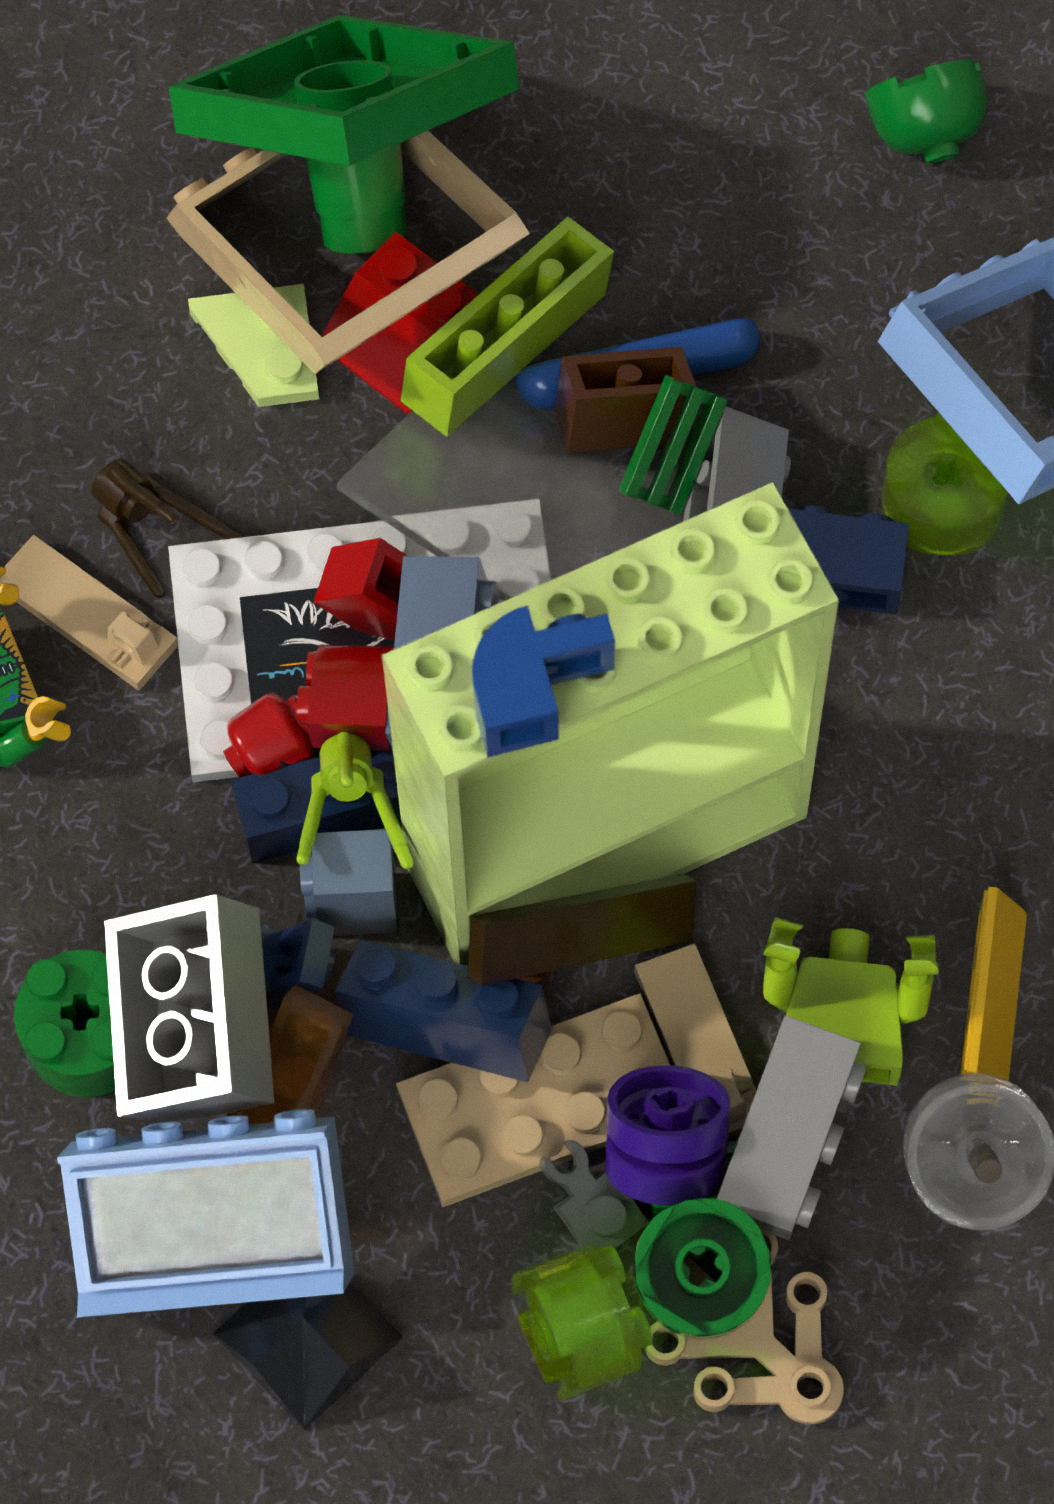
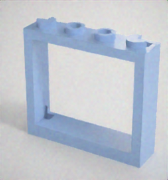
(951, 384)

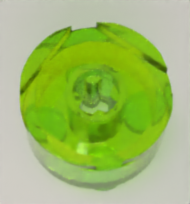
(941, 490)
(581, 1320)

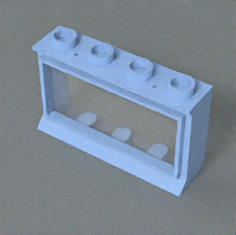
(207, 1214)

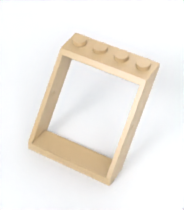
(436, 161)

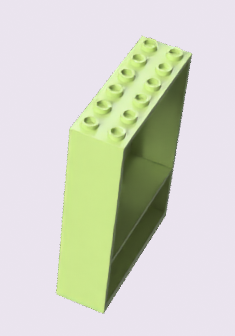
(656, 763)

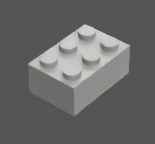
(188, 1011)

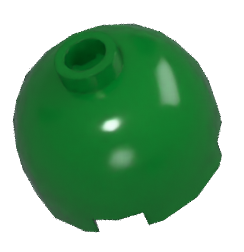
(930, 110)

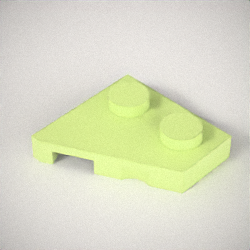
(250, 348)

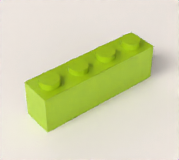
(506, 326)

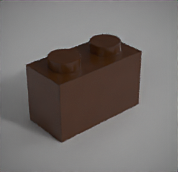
(610, 395)

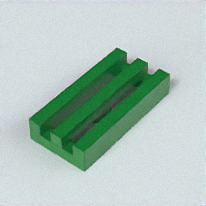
(693, 455)

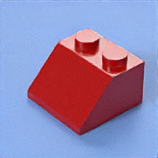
(384, 356)

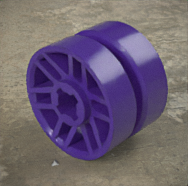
(667, 1134)

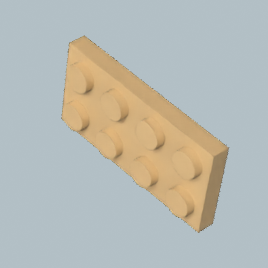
(495, 1129)

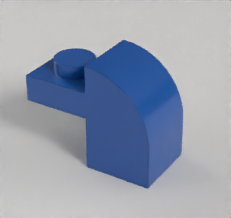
(519, 665)

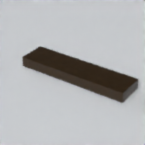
(580, 929)

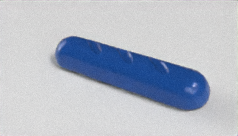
(705, 348)

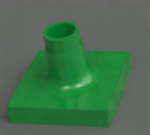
(345, 104)

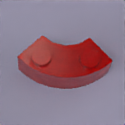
(345, 694)

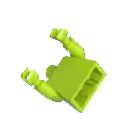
(850, 994)

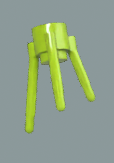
(347, 775)

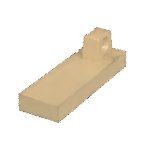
(88, 613)
(696, 1025)

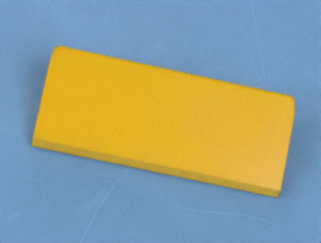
(994, 986)

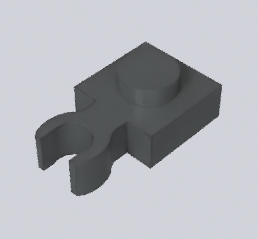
(595, 1208)

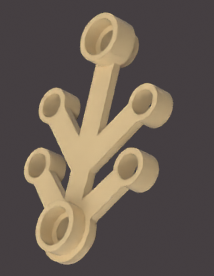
(757, 1341)

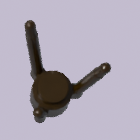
(132, 496)

